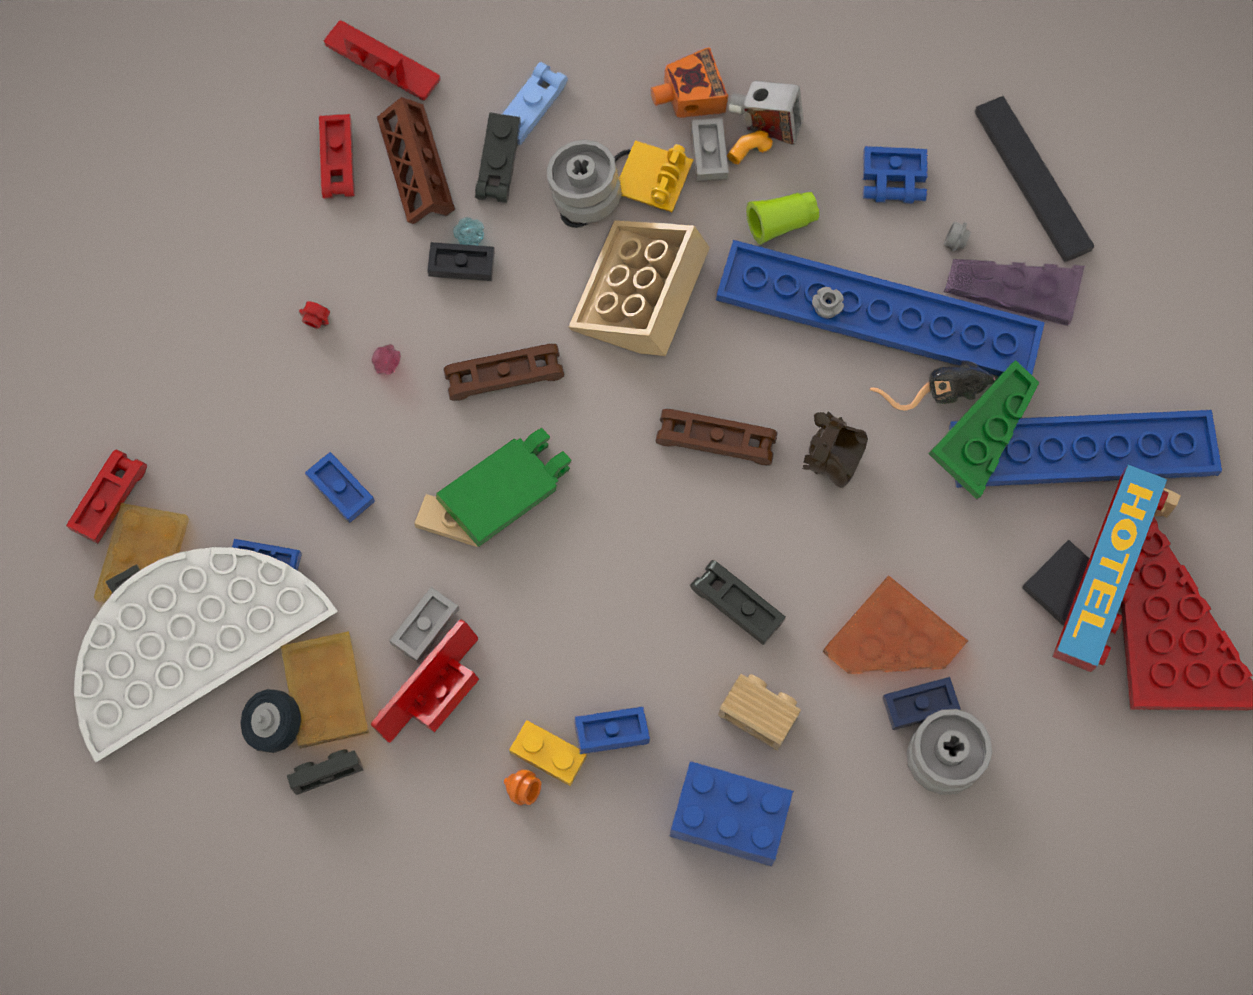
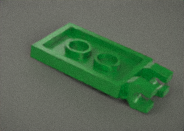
(503, 487)

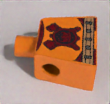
(692, 86)

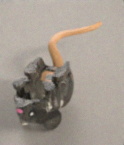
(948, 385)

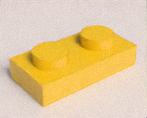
(548, 752)

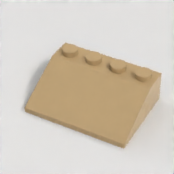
(641, 285)

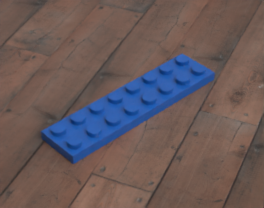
(1103, 445)

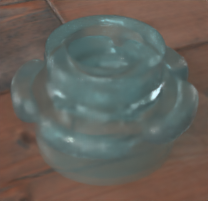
(472, 238)

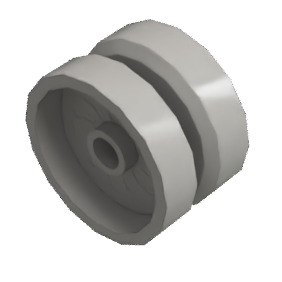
(584, 181)
(963, 737)

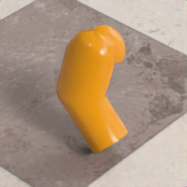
(746, 143)

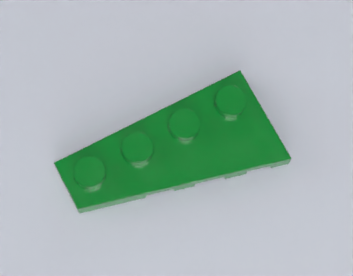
(979, 437)

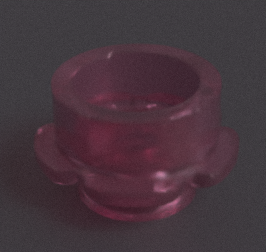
(386, 359)

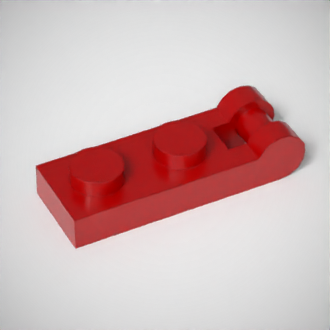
(336, 155)
(105, 496)

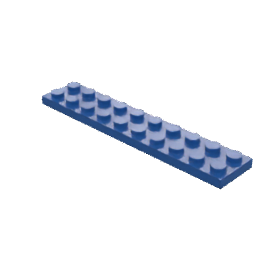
(879, 310)

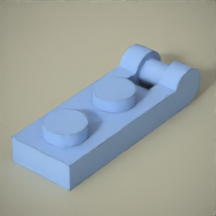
(534, 100)

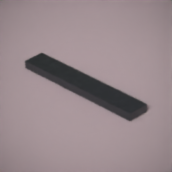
(1034, 179)

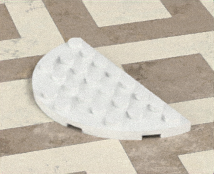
(183, 633)

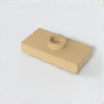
(435, 519)

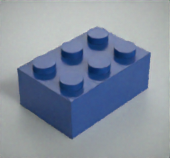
(731, 813)

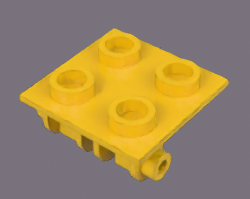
(655, 175)

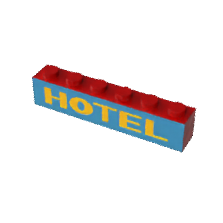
(1110, 568)

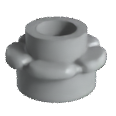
(957, 236)
(828, 310)

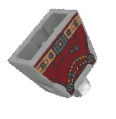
(772, 109)

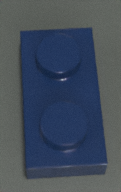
(920, 701)

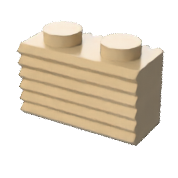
(760, 710)

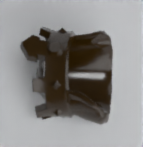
(835, 449)

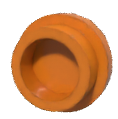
(523, 787)

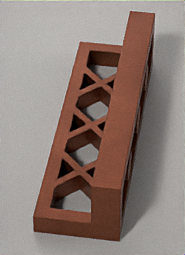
(420, 154)

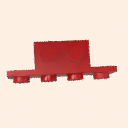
(382, 60)
(433, 688)

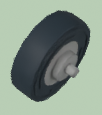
(270, 721)

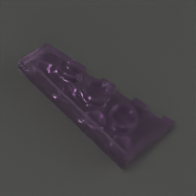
(1030, 290)

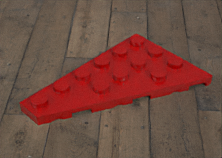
(1174, 644)

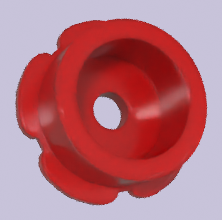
(314, 315)

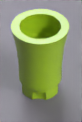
(780, 215)

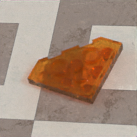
(894, 635)

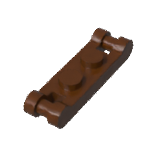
(503, 371)
(716, 436)

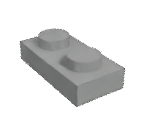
(709, 149)
(424, 625)

